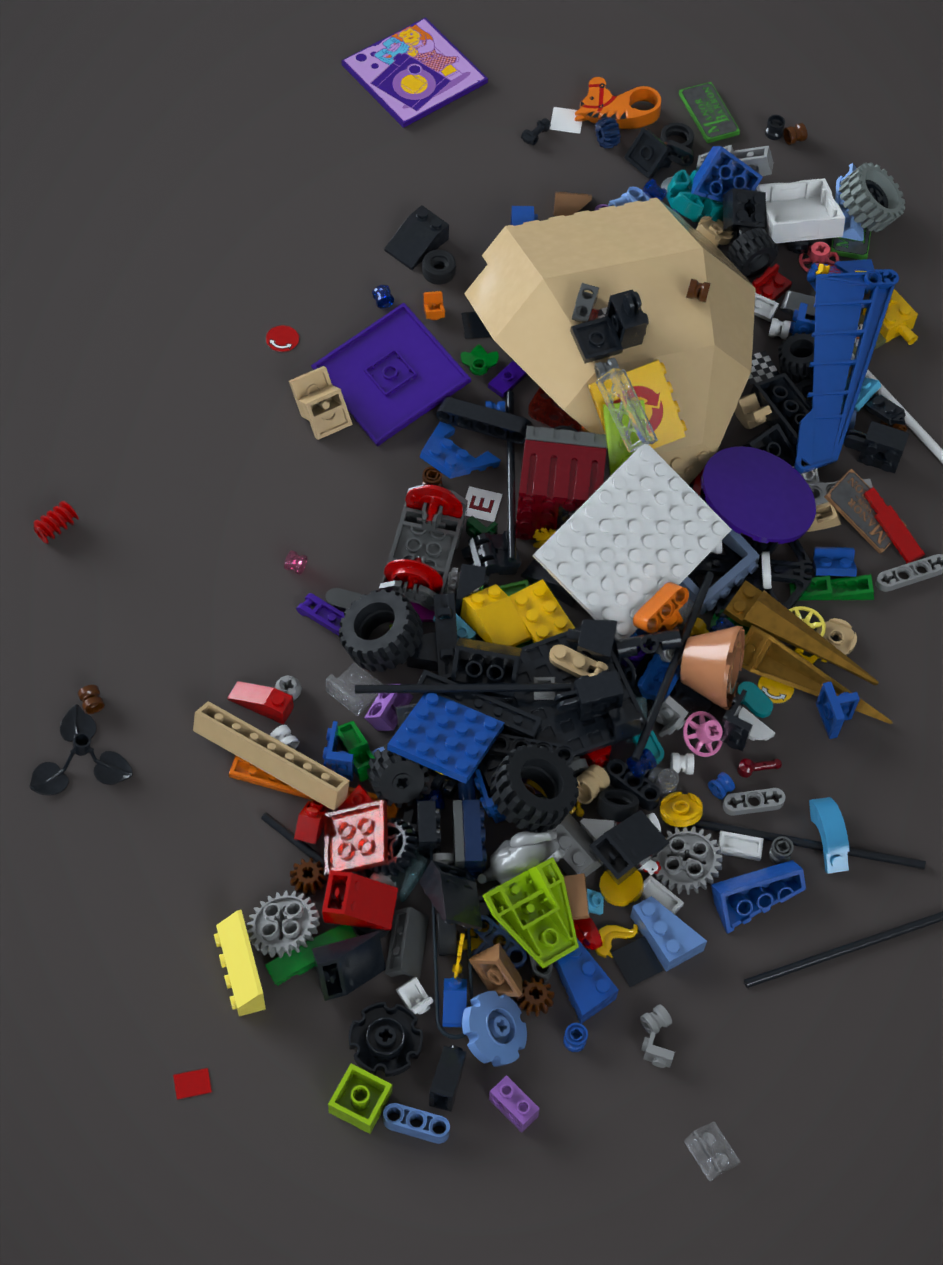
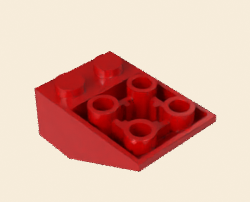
(358, 901)

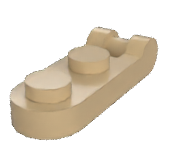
(574, 662)

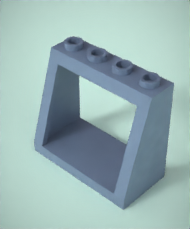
(733, 577)

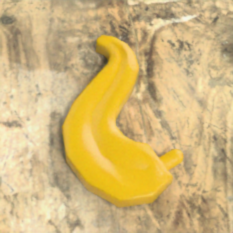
(611, 932)

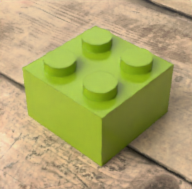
(360, 1098)

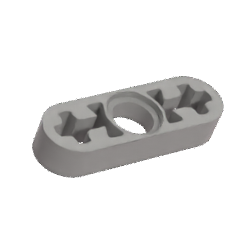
(759, 794)

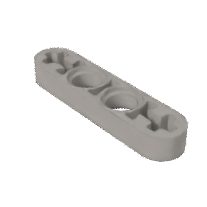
(911, 571)

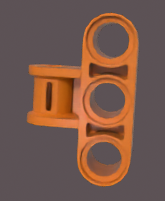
(662, 609)

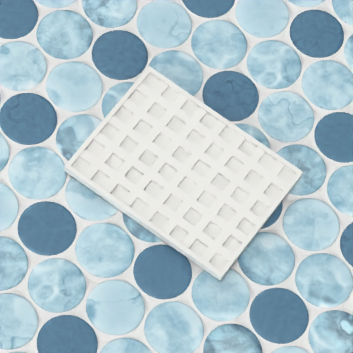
(631, 540)

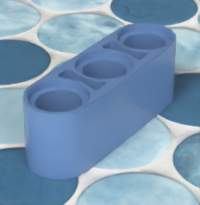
(423, 1132)

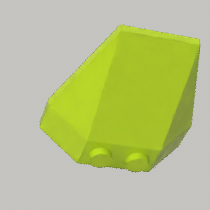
(536, 912)

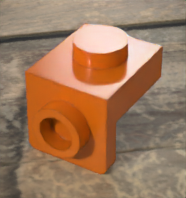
(434, 305)

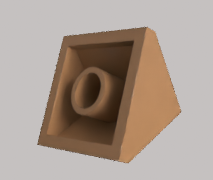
(497, 971)

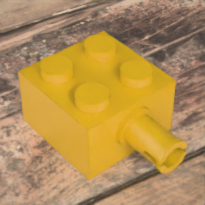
(898, 320)

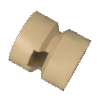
(591, 783)

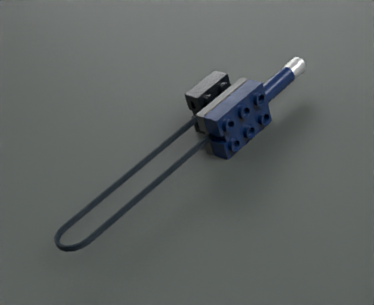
(469, 854)

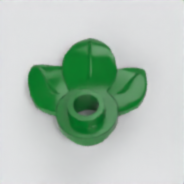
(479, 358)

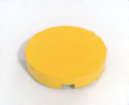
(681, 809)
(624, 893)

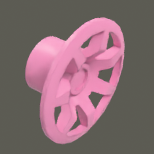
(705, 732)

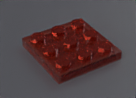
(356, 838)

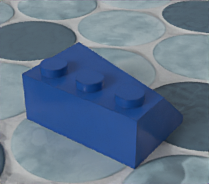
(721, 173)

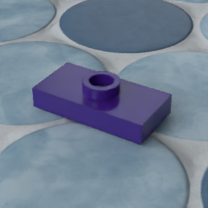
(507, 379)

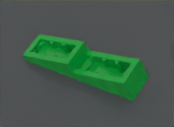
(838, 589)

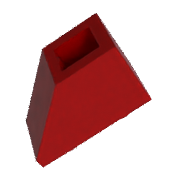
(310, 822)

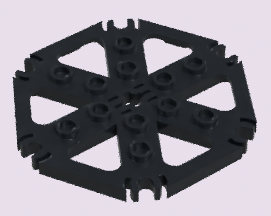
(781, 571)

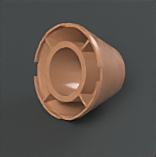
(713, 664)

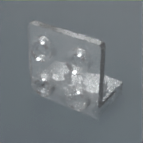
(344, 688)

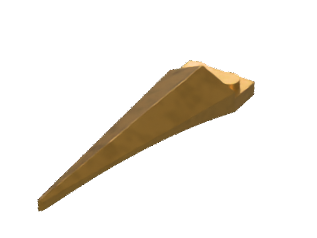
(763, 611)
(778, 662)

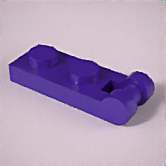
(322, 613)

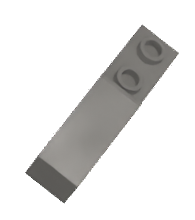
(756, 158)

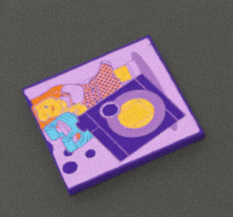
(414, 72)

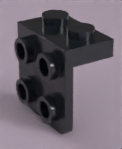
(735, 729)

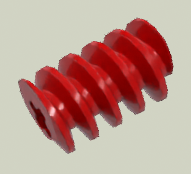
(54, 520)

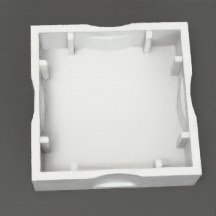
(801, 211)

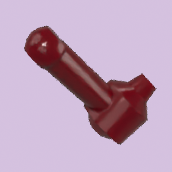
(747, 766)

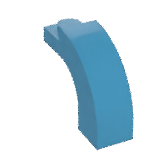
(833, 833)

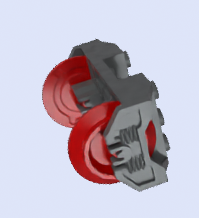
(425, 544)

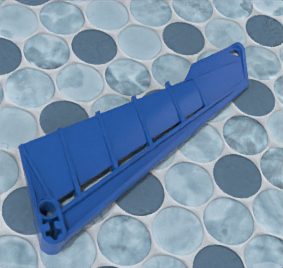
(836, 324)

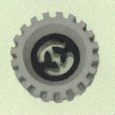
(872, 197)

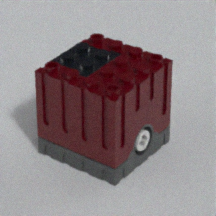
(557, 477)

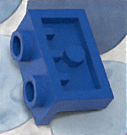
(834, 561)

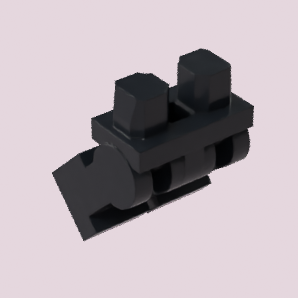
(492, 553)

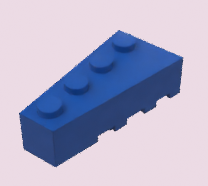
(585, 983)

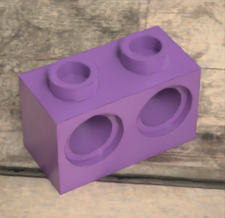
(383, 710)
(514, 1104)

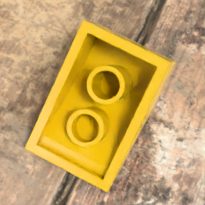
(494, 617)

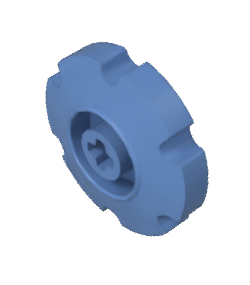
(494, 1028)

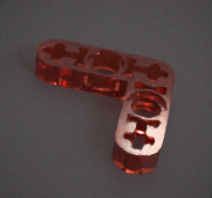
(545, 405)

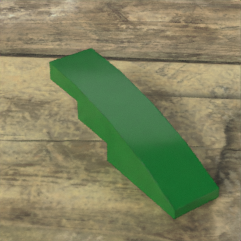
(298, 963)

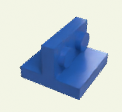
(835, 708)

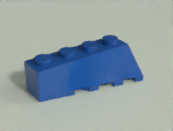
(755, 892)

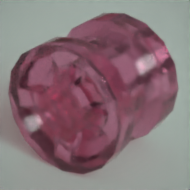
(295, 562)

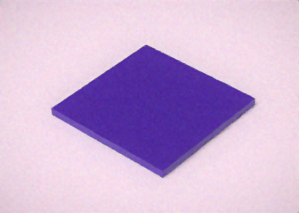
(392, 373)

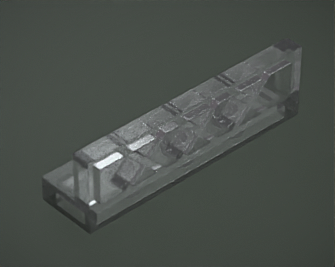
(632, 406)

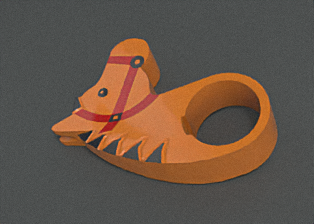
(602, 104)

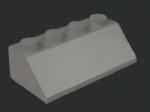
(575, 843)

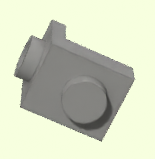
(658, 1056)

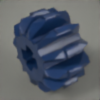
(607, 132)

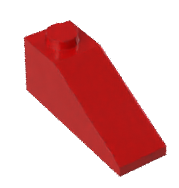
(263, 700)

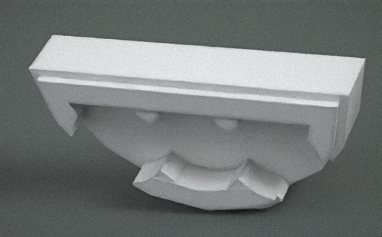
(759, 729)

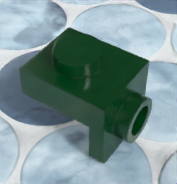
(475, 528)

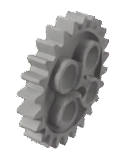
(691, 842)
(297, 924)

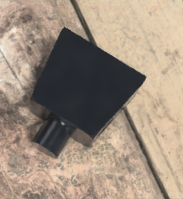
(595, 639)

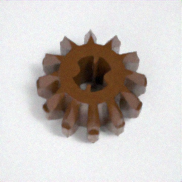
(309, 884)
(542, 993)

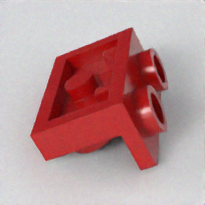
(772, 283)

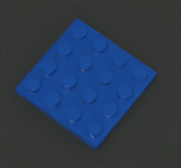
(446, 736)

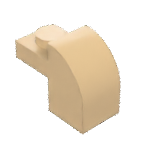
(749, 411)

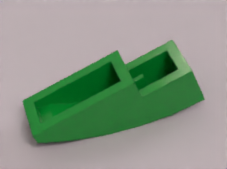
(355, 743)

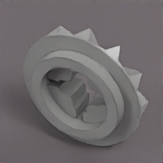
(453, 581)

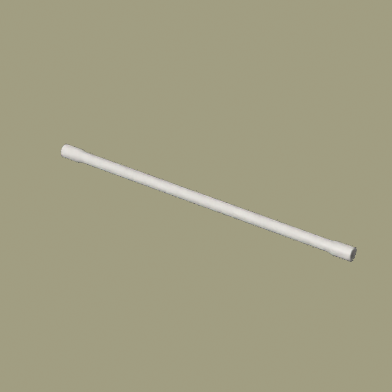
(910, 421)

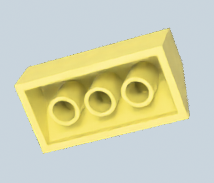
(240, 965)

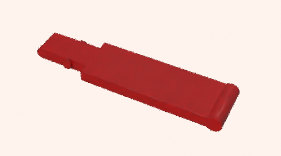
(894, 527)

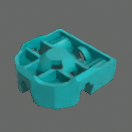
(688, 204)

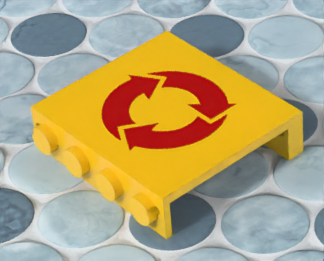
(659, 406)

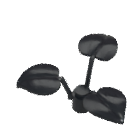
(79, 728)

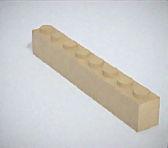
(271, 755)

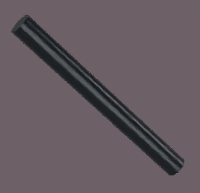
(286, 833)

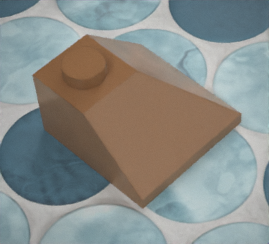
(570, 203)

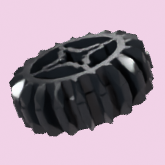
(400, 848)

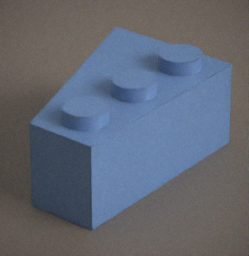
(666, 933)

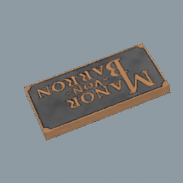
(849, 500)

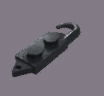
(885, 410)

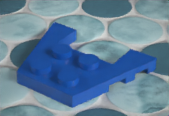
(450, 458)

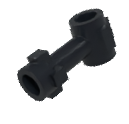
(532, 137)

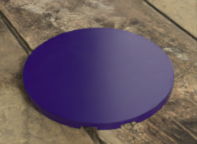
(758, 494)

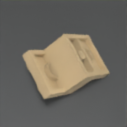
(320, 402)

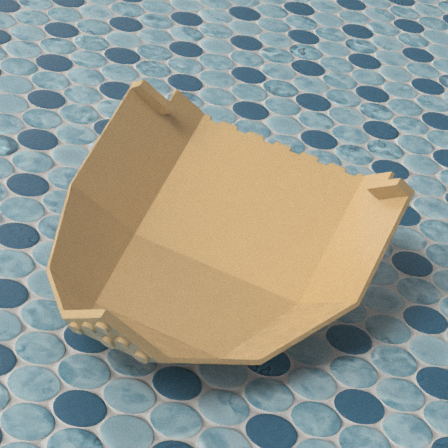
(642, 246)

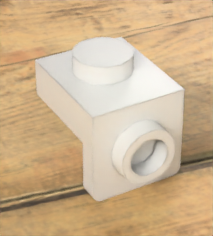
(414, 996)

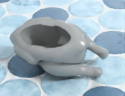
(520, 854)

